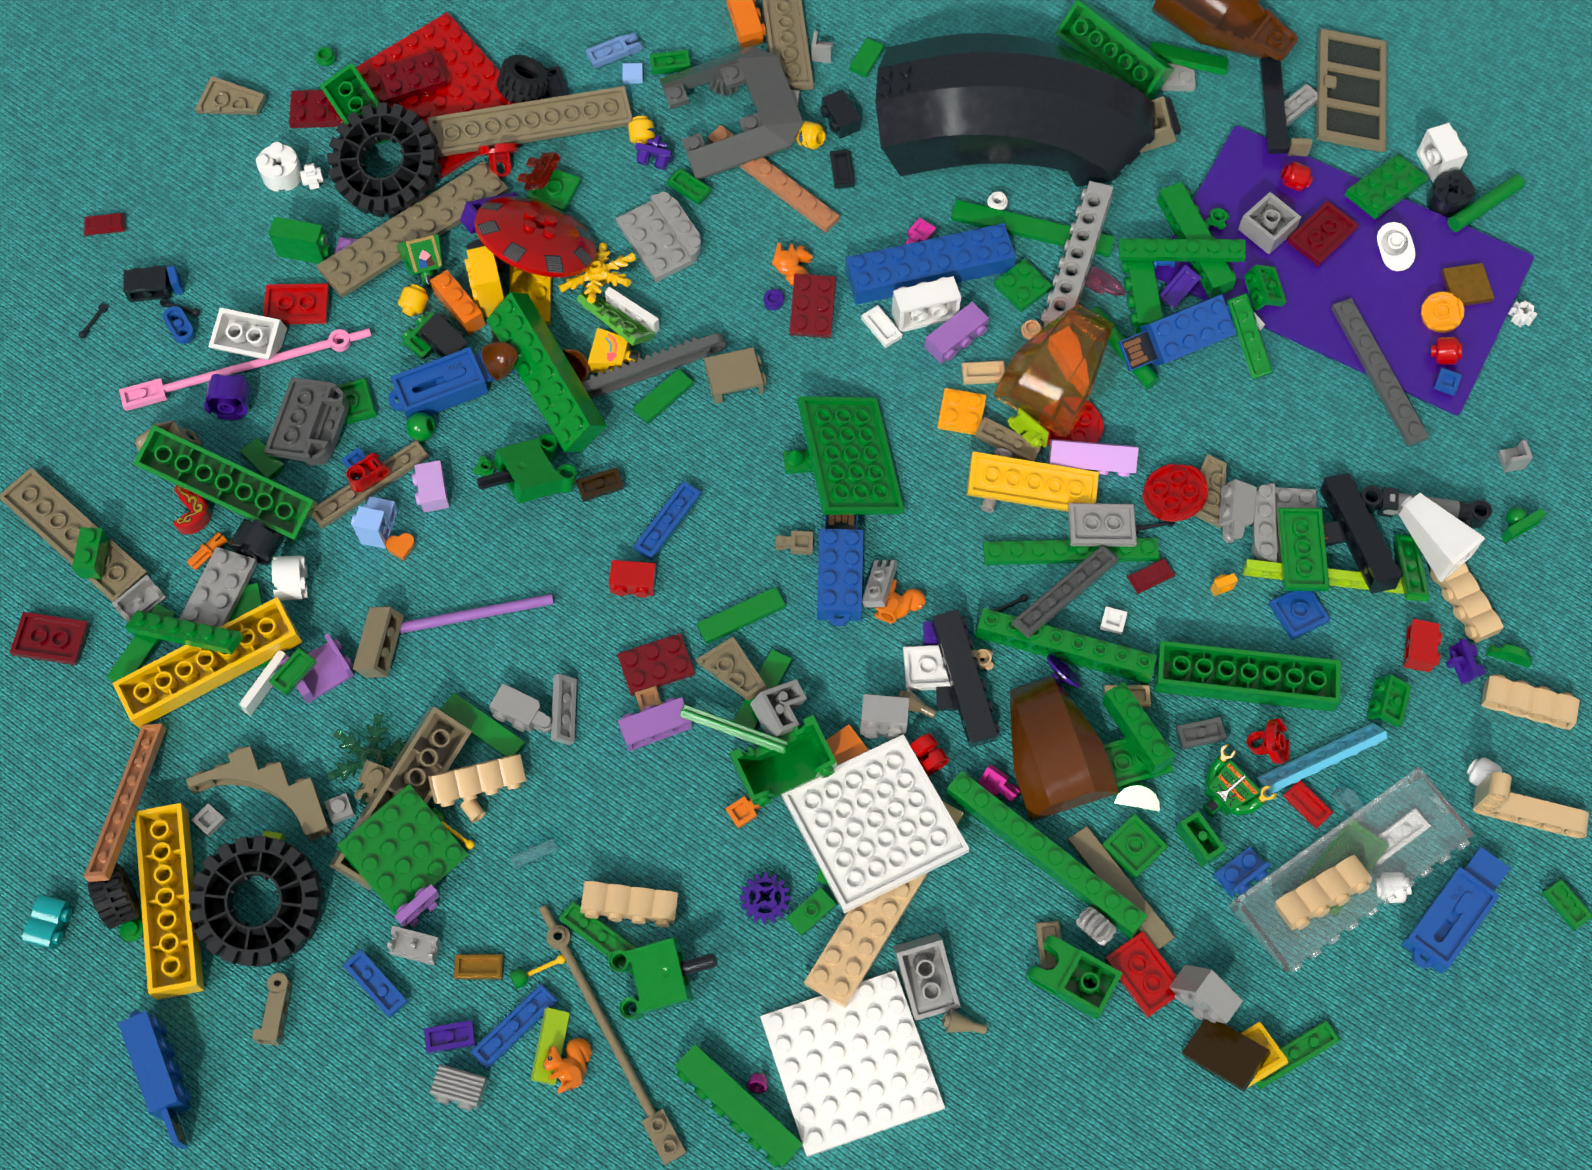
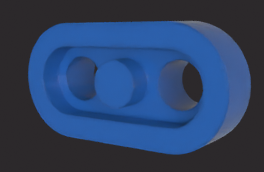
(178, 326)

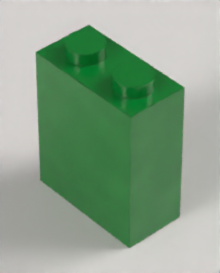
(299, 240)

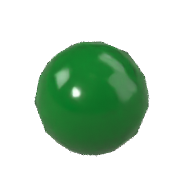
(420, 426)

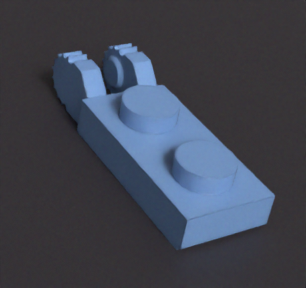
(613, 50)

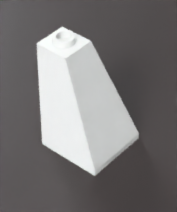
(1439, 535)

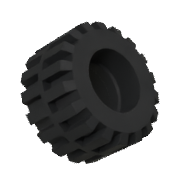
(523, 79)
(115, 898)

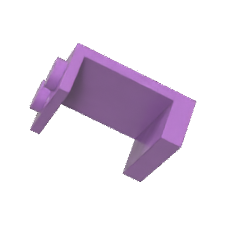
(328, 672)

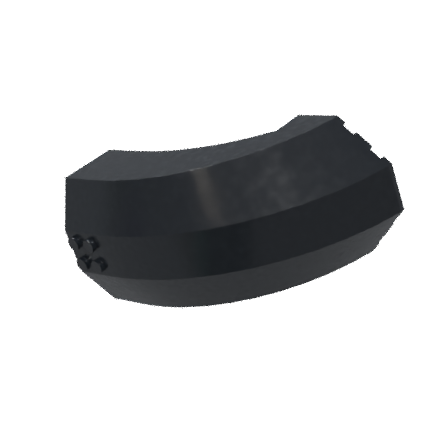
(1007, 104)

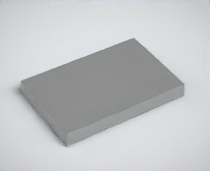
(1102, 524)

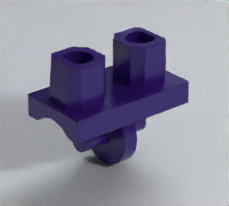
(662, 156)
(1463, 661)

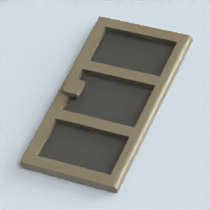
(1351, 90)

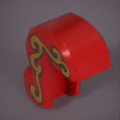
(197, 517)

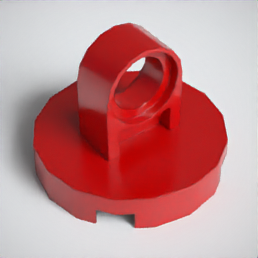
(499, 153)
(1273, 741)

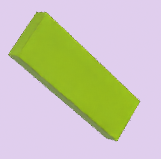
(551, 1034)

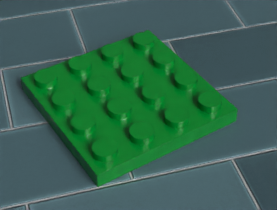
(402, 849)

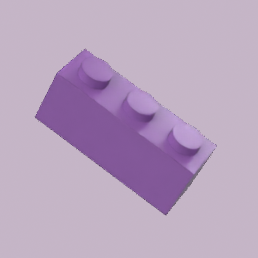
(957, 333)
(653, 724)

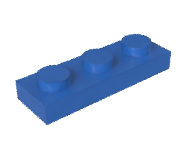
(375, 983)

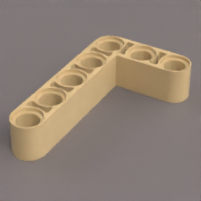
(1496, 801)

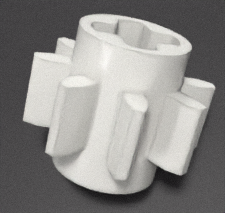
(311, 176)
(1522, 313)

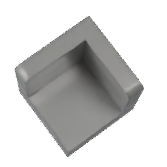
(821, 50)
(1515, 458)

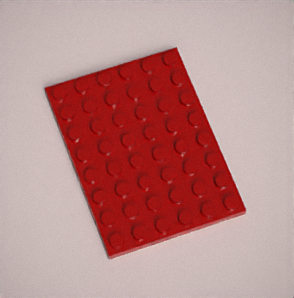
(467, 71)

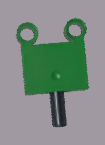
(528, 470)
(659, 975)

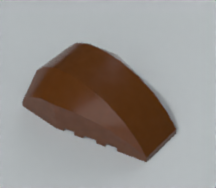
(1055, 751)

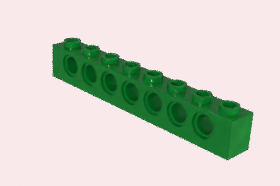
(1069, 647)

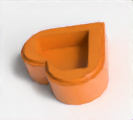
(401, 545)

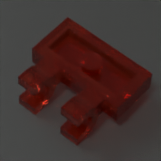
(542, 171)

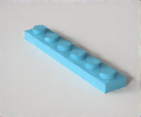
(1322, 757)

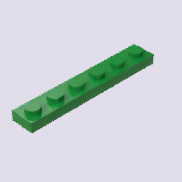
(1182, 250)
(184, 632)

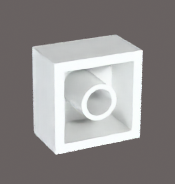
(1441, 151)

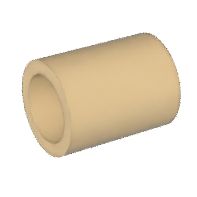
(473, 810)

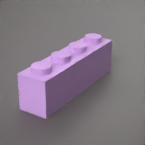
(1094, 456)

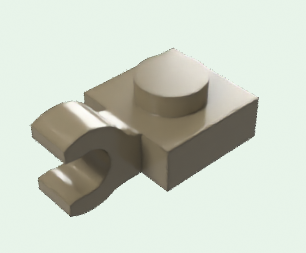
(800, 542)

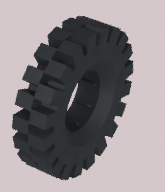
(413, 174)
(294, 917)

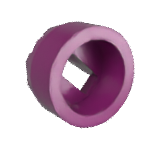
(758, 1083)

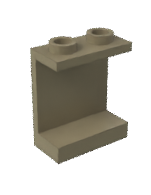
(734, 373)

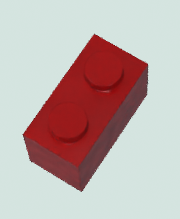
(632, 578)
(1422, 645)

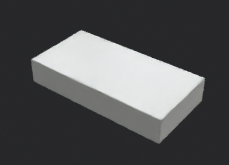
(881, 326)

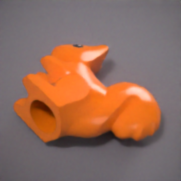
(787, 261)
(900, 605)
(571, 1069)

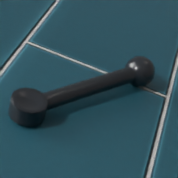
(164, 303)
(102, 308)
(1169, 524)
(1023, 598)

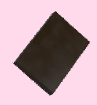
(1226, 1053)

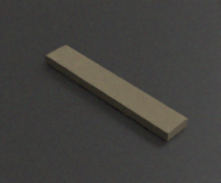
(347, 499)
(1105, 868)

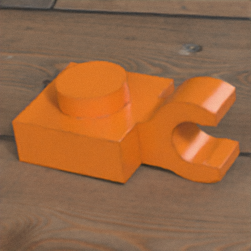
(742, 812)

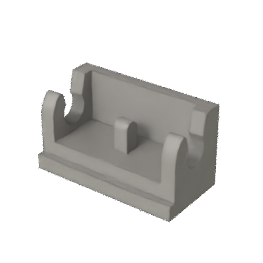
(140, 597)
(414, 945)

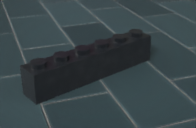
(1361, 533)
(964, 678)

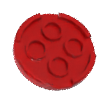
(1087, 429)
(1175, 492)

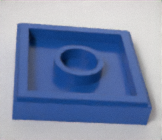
(1299, 612)

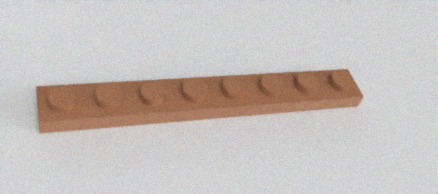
(784, 187)
(125, 803)

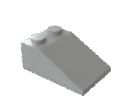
(926, 976)

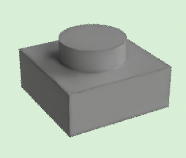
(339, 808)
(208, 820)

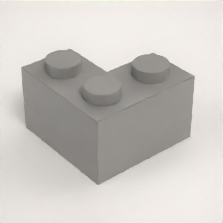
(776, 707)

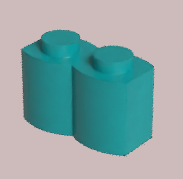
(46, 922)

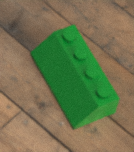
(349, 92)

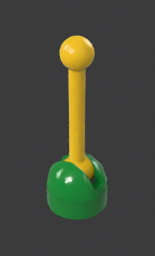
(469, 844)
(520, 977)

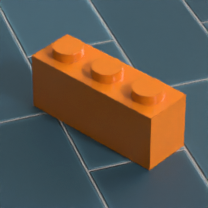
(746, 22)
(457, 302)

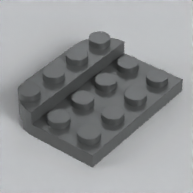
(308, 422)

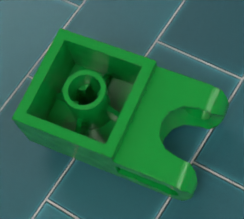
(1071, 973)

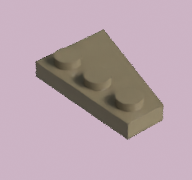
(229, 98)
(1215, 475)
(733, 668)

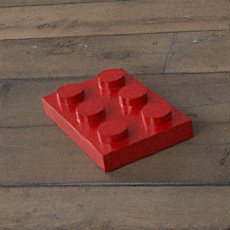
(297, 303)
(1144, 973)

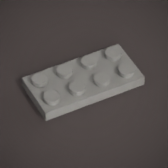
(219, 588)

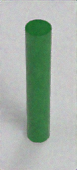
(1486, 202)
(1144, 373)

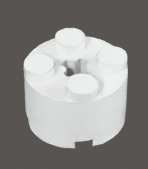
(279, 167)
(289, 577)

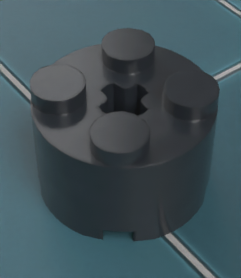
(1450, 193)
(255, 541)

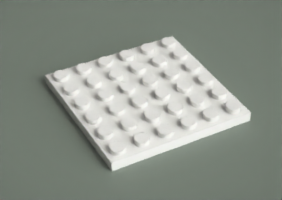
(875, 823)
(853, 1065)

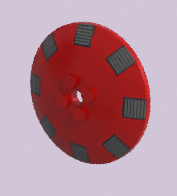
(535, 236)

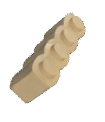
(1469, 604)
(1526, 701)
(477, 778)
(1323, 892)
(629, 902)

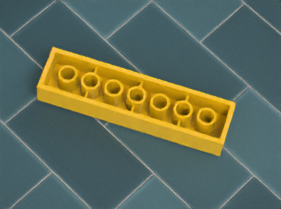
(195, 670)
(165, 887)

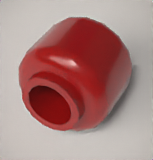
(1296, 176)
(1447, 350)

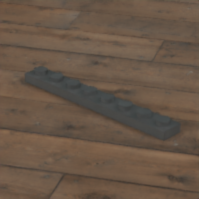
(1379, 372)

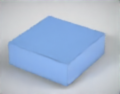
(632, 73)

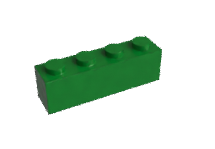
(1142, 292)
(1138, 729)

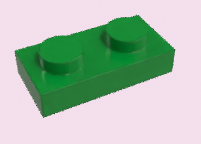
(669, 62)

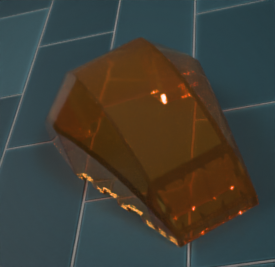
(1057, 369)

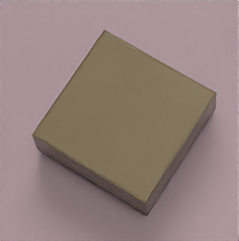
(1299, 147)

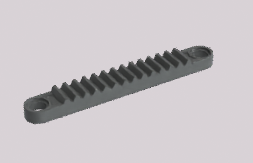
(653, 365)

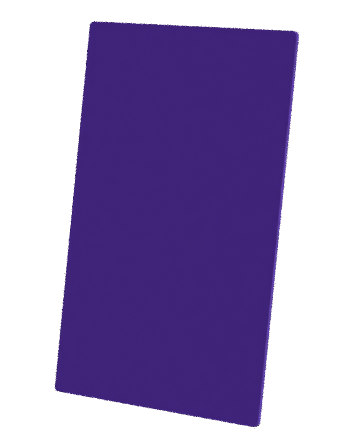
(1355, 270)

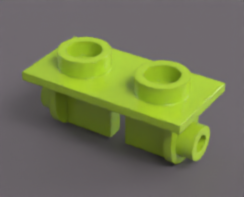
(1035, 433)

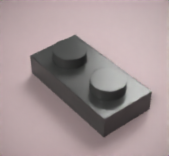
(1201, 733)

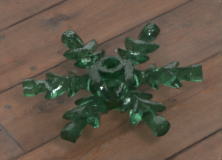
(365, 753)

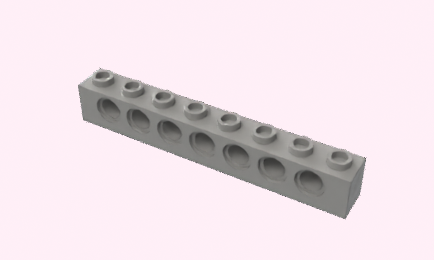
(1094, 194)

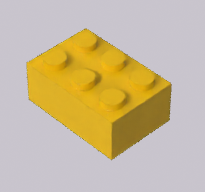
(484, 279)

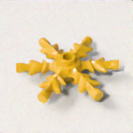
(599, 274)

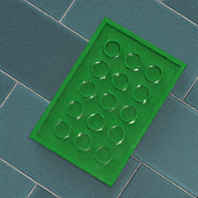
(850, 455)

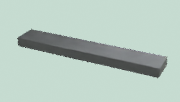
(1065, 591)

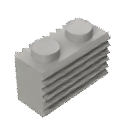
(459, 1087)

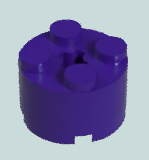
(227, 397)

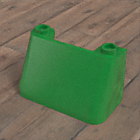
(771, 774)

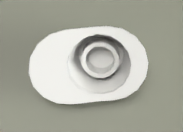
(1396, 246)

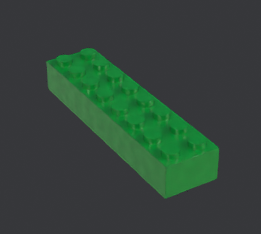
(547, 373)
(225, 483)
(1247, 676)

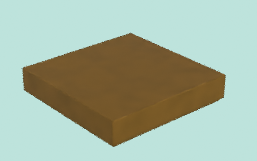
(1468, 284)

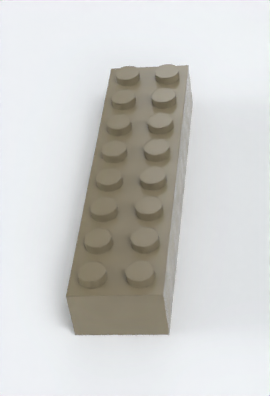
(426, 753)

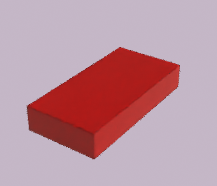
(1308, 804)

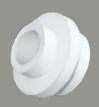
(997, 197)

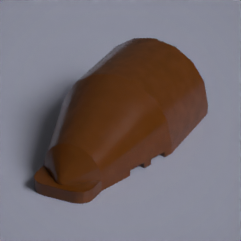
(1230, 26)

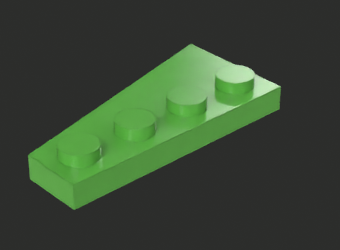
(617, 320)

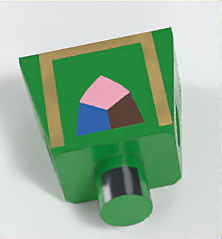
(421, 256)

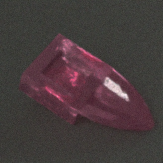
(1103, 283)

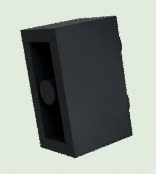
(841, 114)
(147, 284)
(441, 336)

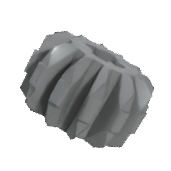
(1096, 926)

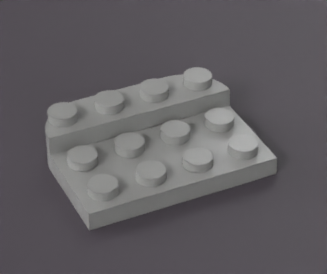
(661, 235)
(1265, 524)

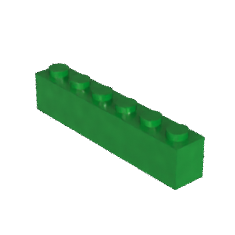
(1188, 224)
(738, 1106)

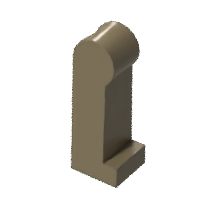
(275, 1011)

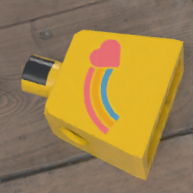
(609, 351)

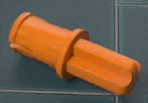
(206, 551)

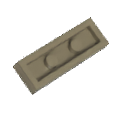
(1002, 437)

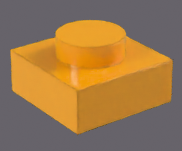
(1223, 584)

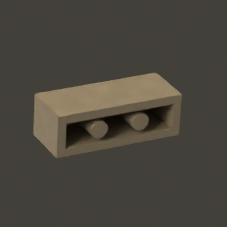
(378, 642)

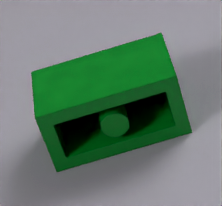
(91, 553)
(1200, 839)

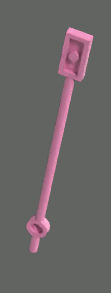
(156, 390)

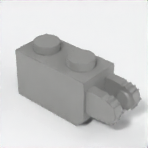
(1236, 509)
(519, 710)

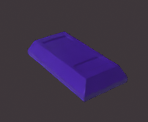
(1179, 287)

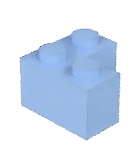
(375, 521)

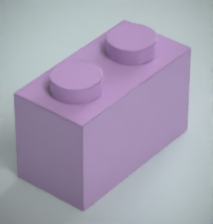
(431, 486)

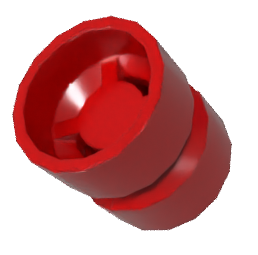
(928, 746)

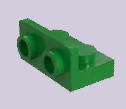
(1264, 287)
(414, 342)
(1389, 700)

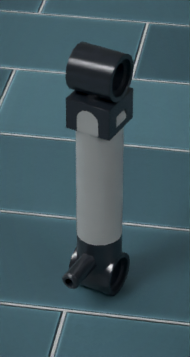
(1389, 502)

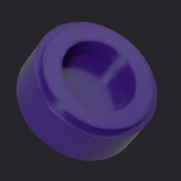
(773, 299)

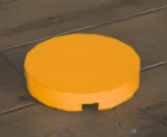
(1442, 312)

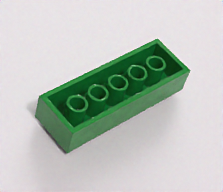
(1114, 48)

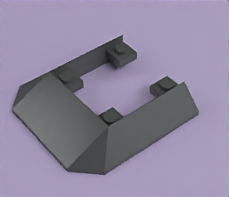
(763, 133)

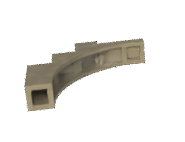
(245, 771)

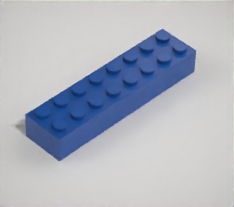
(959, 255)

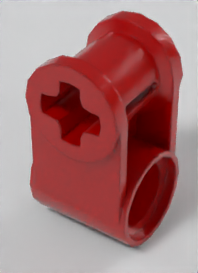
(368, 472)

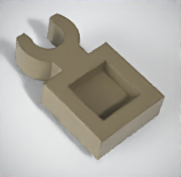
(371, 777)

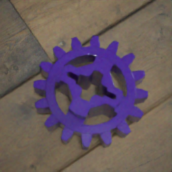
(771, 891)

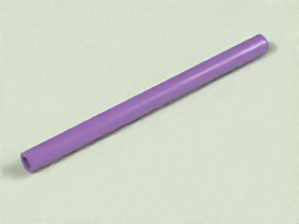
(476, 613)

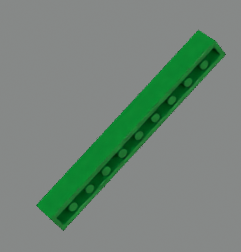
(1046, 854)

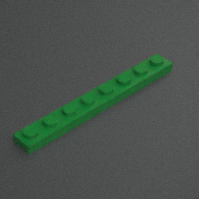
(1061, 552)

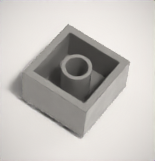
(1269, 223)
(884, 716)
(1205, 994)

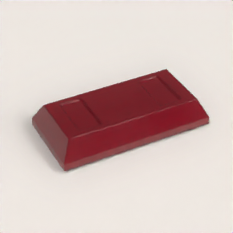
(104, 224)
(1151, 575)

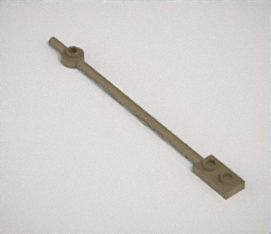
(657, 1123)

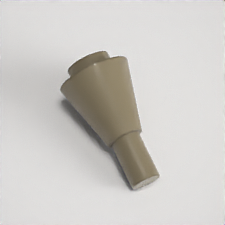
(916, 704)
(957, 1022)

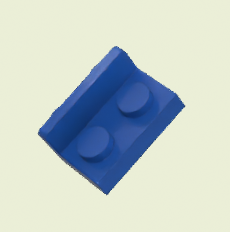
(1241, 872)

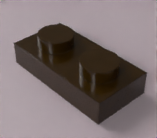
(599, 484)

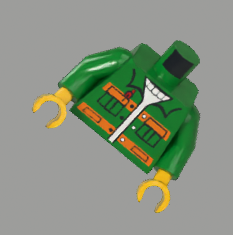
(1231, 789)

